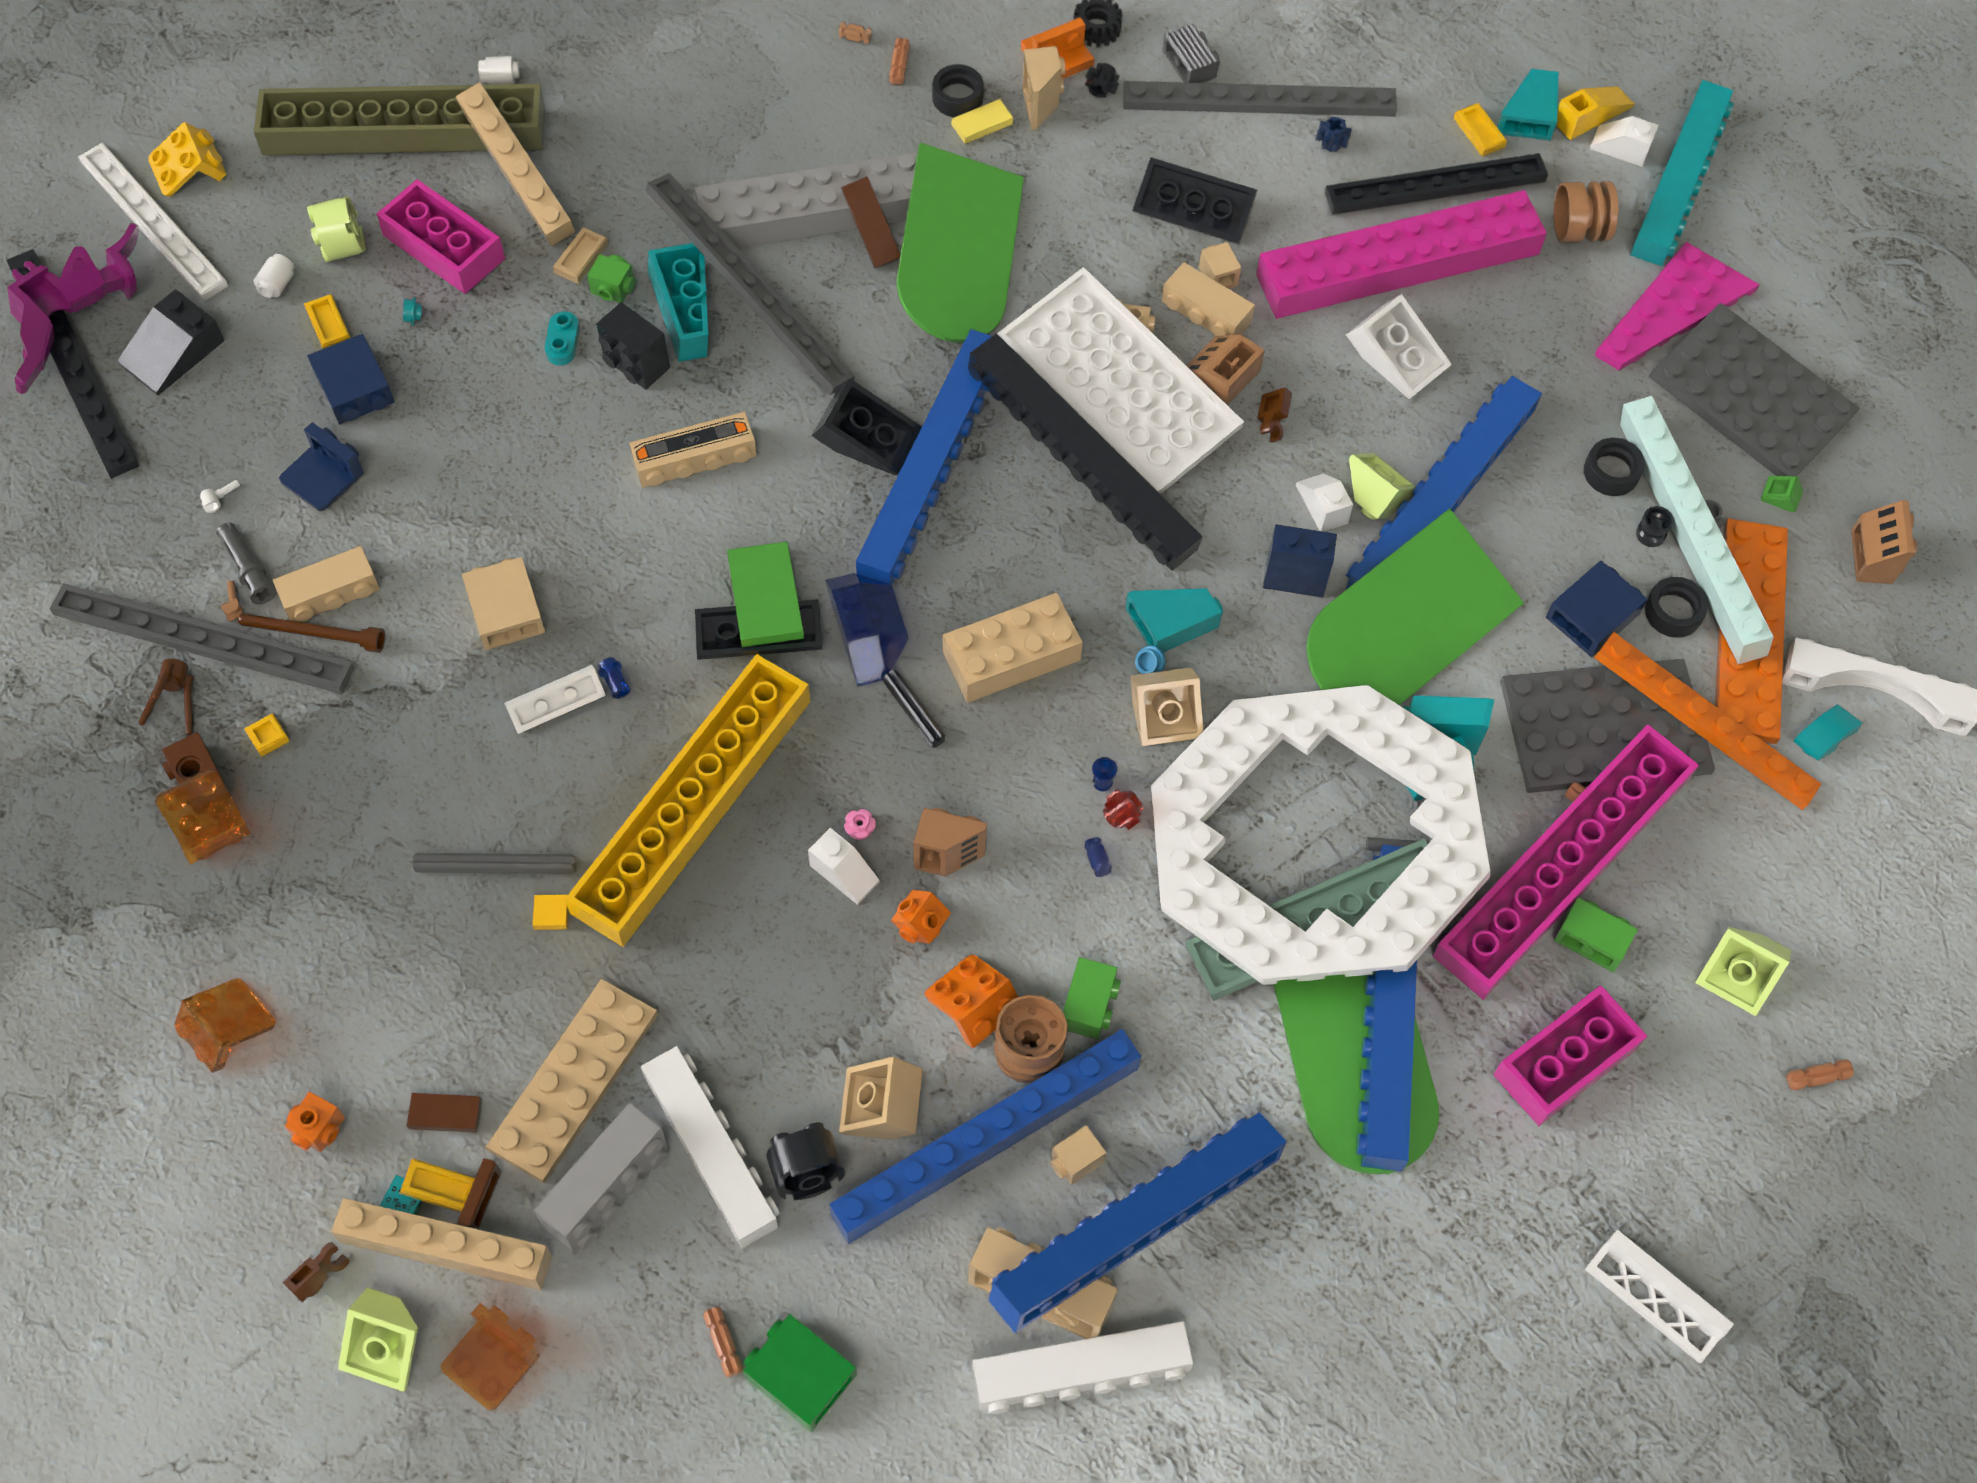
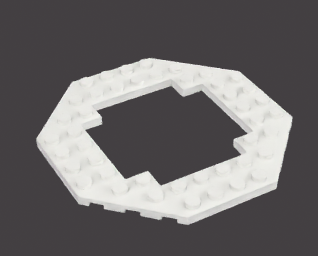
(1405, 915)

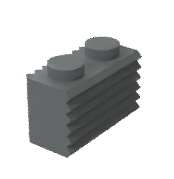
(1191, 54)

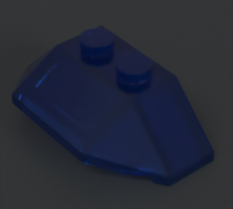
(868, 625)

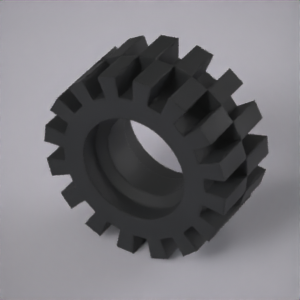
(1104, 11)

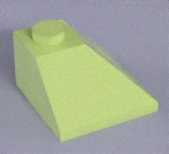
(1377, 486)
(1744, 968)
(379, 1340)

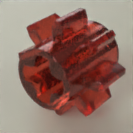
(1123, 809)

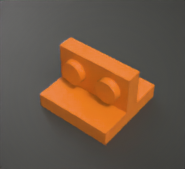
(1069, 43)

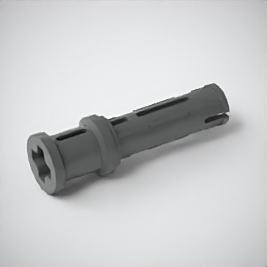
(249, 571)

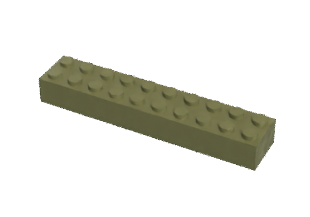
(388, 119)

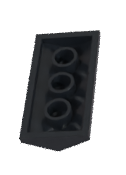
(1195, 200)
(720, 636)

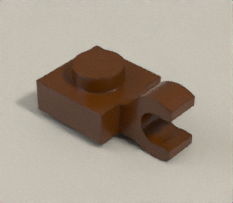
(1272, 409)
(311, 1274)

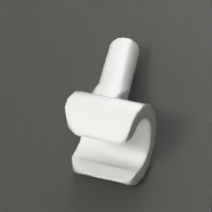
(211, 498)

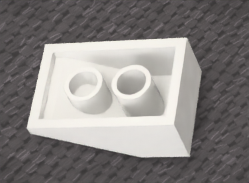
(1399, 347)

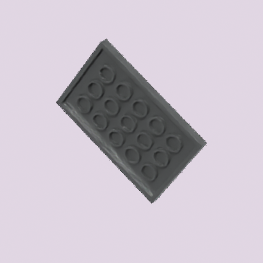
(1754, 392)
(1582, 718)

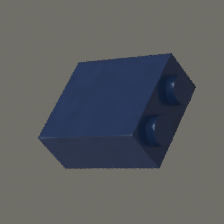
(351, 379)
(1299, 560)
(1596, 608)

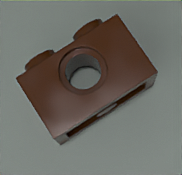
(187, 757)

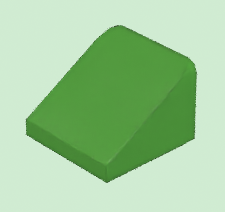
(1783, 492)

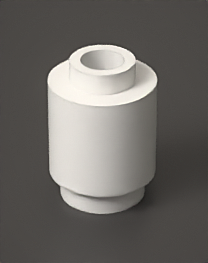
(499, 70)
(274, 276)

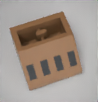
(1227, 365)
(1883, 543)
(948, 841)

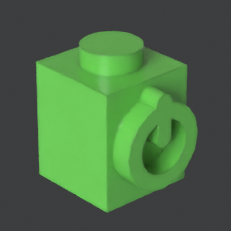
(611, 278)

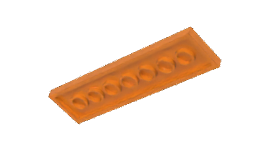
(1754, 689)

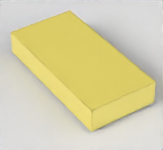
(982, 121)

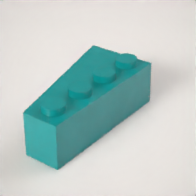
(680, 290)

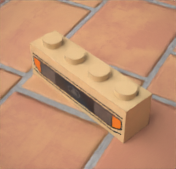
(693, 449)

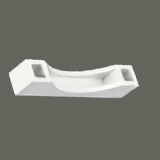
(1941, 702)

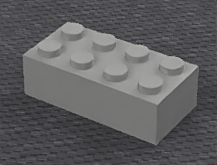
(602, 1179)

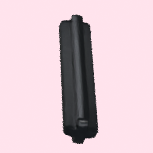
(914, 708)

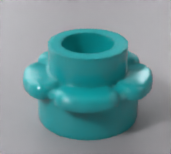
(411, 311)

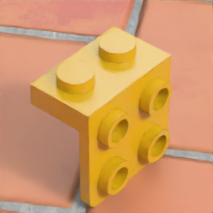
(184, 155)

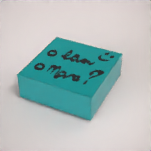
(400, 1202)

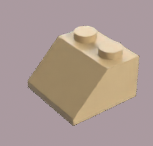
(1042, 83)
(1167, 706)
(881, 1099)

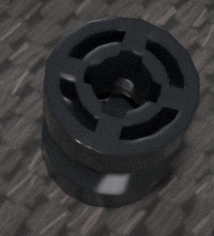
(1654, 526)

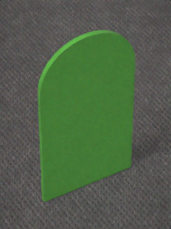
(958, 244)
(1410, 614)
(1325, 1048)

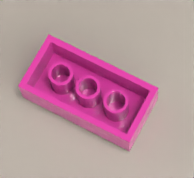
(441, 236)
(1569, 1055)

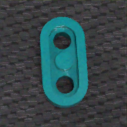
(562, 335)

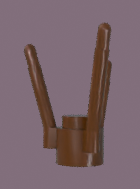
(171, 678)

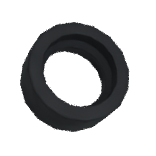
(957, 75)
(1616, 448)
(1682, 588)

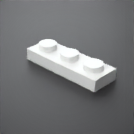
(555, 699)

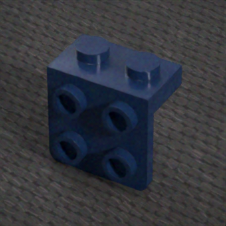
(323, 469)

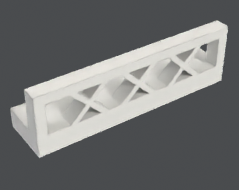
(1667, 1287)

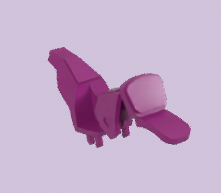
(41, 293)

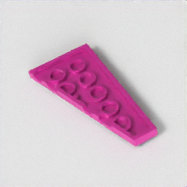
(1673, 305)

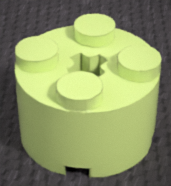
(336, 229)

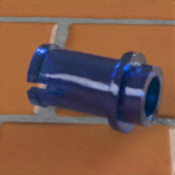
(614, 678)
(1104, 771)

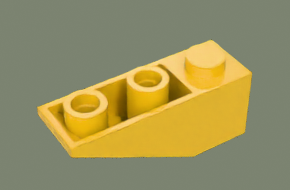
(1590, 108)

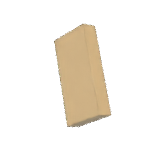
(580, 255)

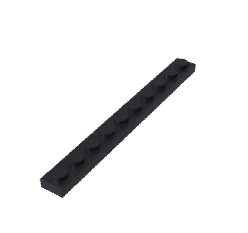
(84, 387)

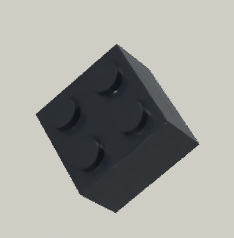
(633, 346)

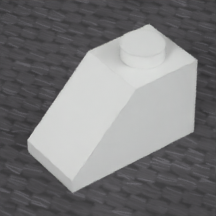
(1625, 139)
(1326, 501)
(842, 866)

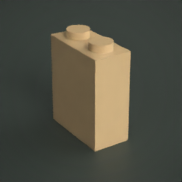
(503, 603)

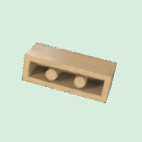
(1207, 302)
(326, 585)

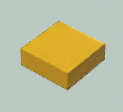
(266, 735)
(550, 912)

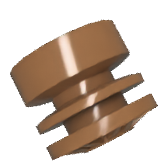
(1585, 211)
(1031, 1022)

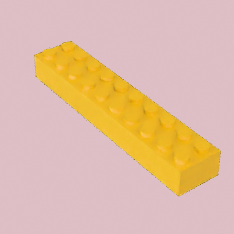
(688, 800)

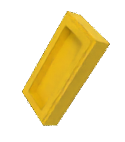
(1480, 129)
(326, 321)
(436, 1185)

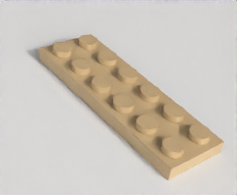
(572, 1081)

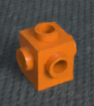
(920, 917)
(314, 1123)

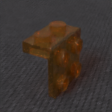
(202, 815)
(220, 1020)
(490, 1357)

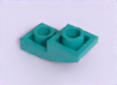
(1827, 732)

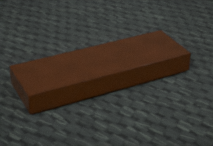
(870, 222)

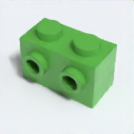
(1596, 934)
(1089, 998)

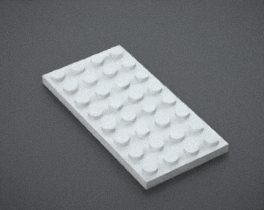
(1122, 380)

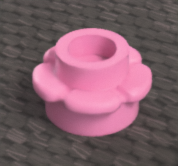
(856, 831)

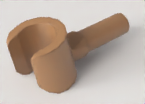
(232, 608)

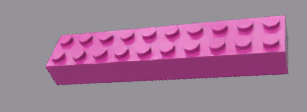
(1400, 254)
(1564, 861)

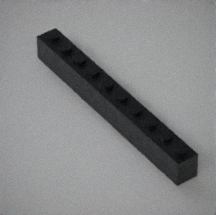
(1084, 452)

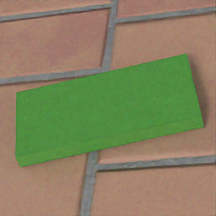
(765, 594)

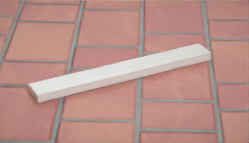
(153, 222)

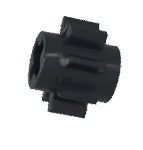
(1102, 80)

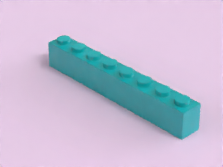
(1682, 174)

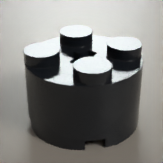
(804, 1162)

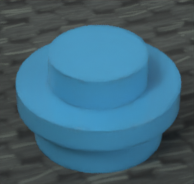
(1150, 660)

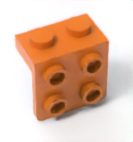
(972, 997)

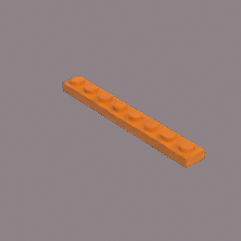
(1708, 721)

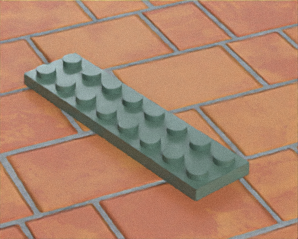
(1345, 895)

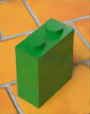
(799, 1371)

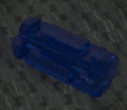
(1098, 857)

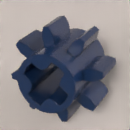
(1333, 134)

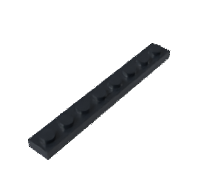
(1436, 183)

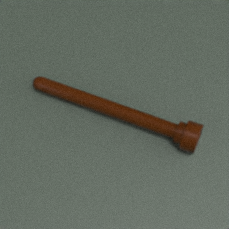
(370, 639)

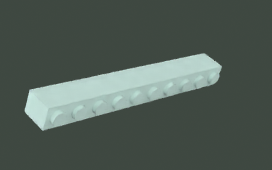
(1697, 532)

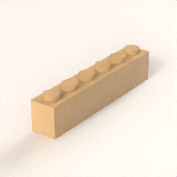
(515, 164)
(442, 1244)

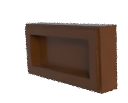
(444, 1112)
(480, 1194)

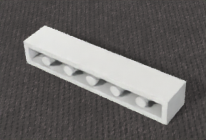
(710, 1147)
(1082, 1366)

